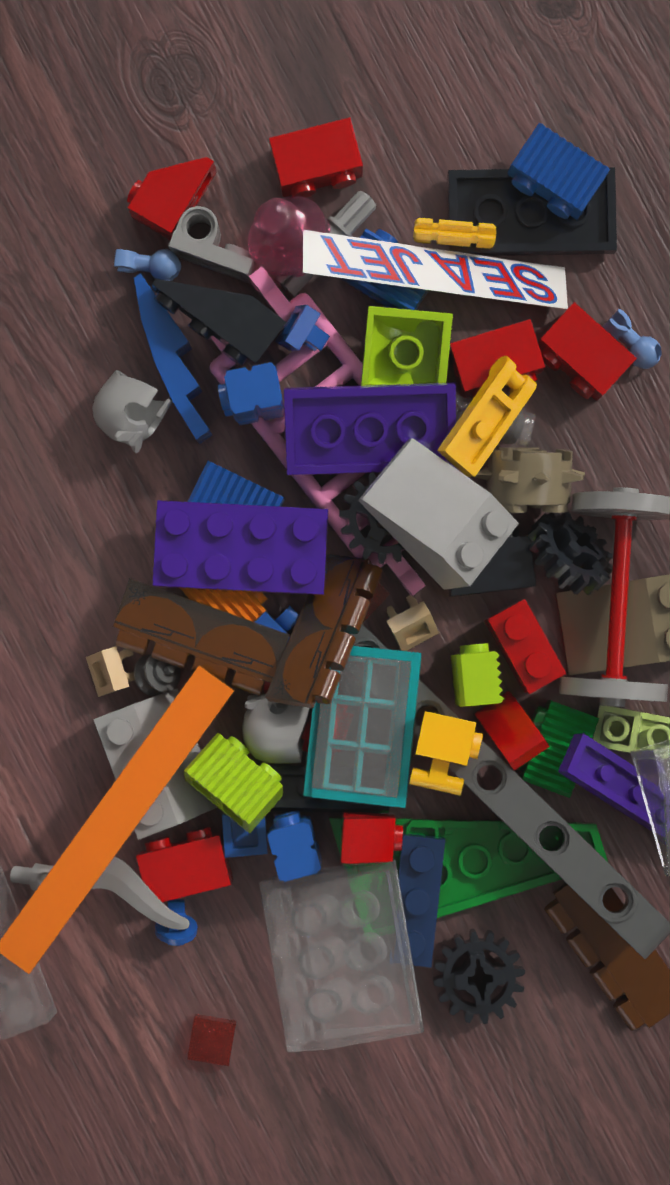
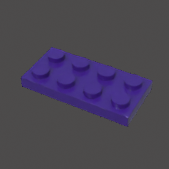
(363, 425)
(240, 547)

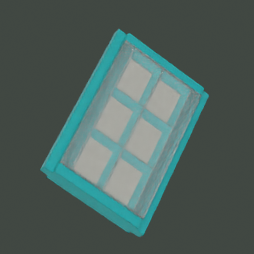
(367, 731)

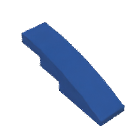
(167, 346)

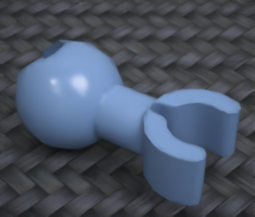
(161, 264)
(644, 348)

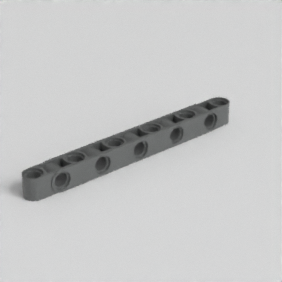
(529, 814)

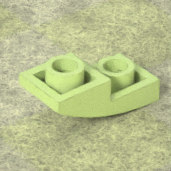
(630, 729)

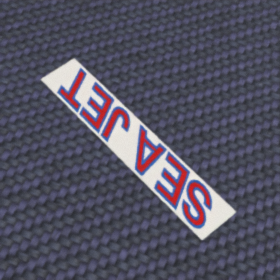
(433, 269)

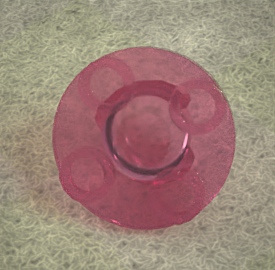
(278, 233)

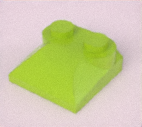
(406, 346)

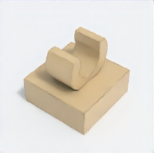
(412, 625)
(108, 670)

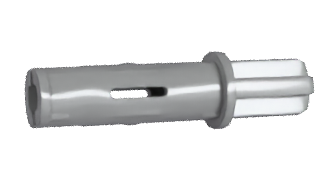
(344, 224)

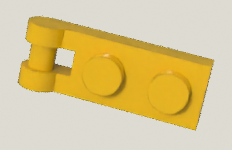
(487, 417)

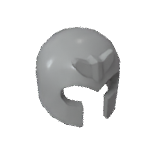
(127, 410)
(273, 730)

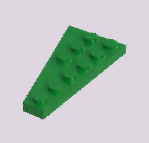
(485, 858)

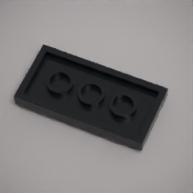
(525, 222)

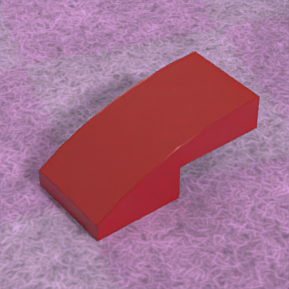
(512, 731)

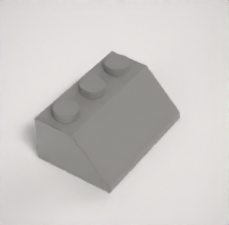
(122, 736)

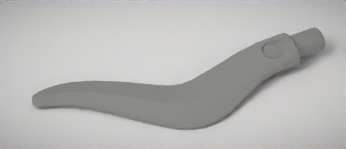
(122, 881)

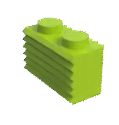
(476, 676)
(234, 781)

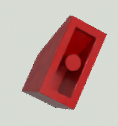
(168, 193)
(369, 837)

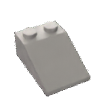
(438, 515)

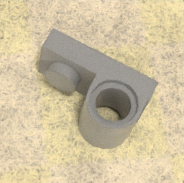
(206, 251)

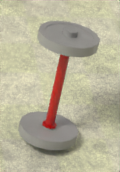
(625, 507)

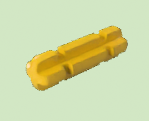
(454, 233)

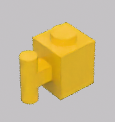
(446, 742)

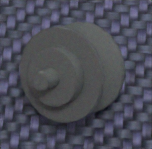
(155, 676)

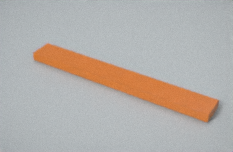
(114, 819)

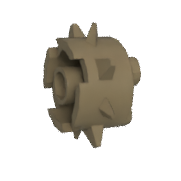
(530, 478)

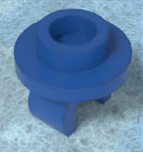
(177, 937)

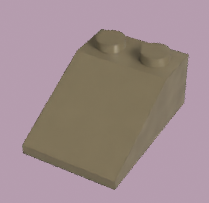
(586, 625)

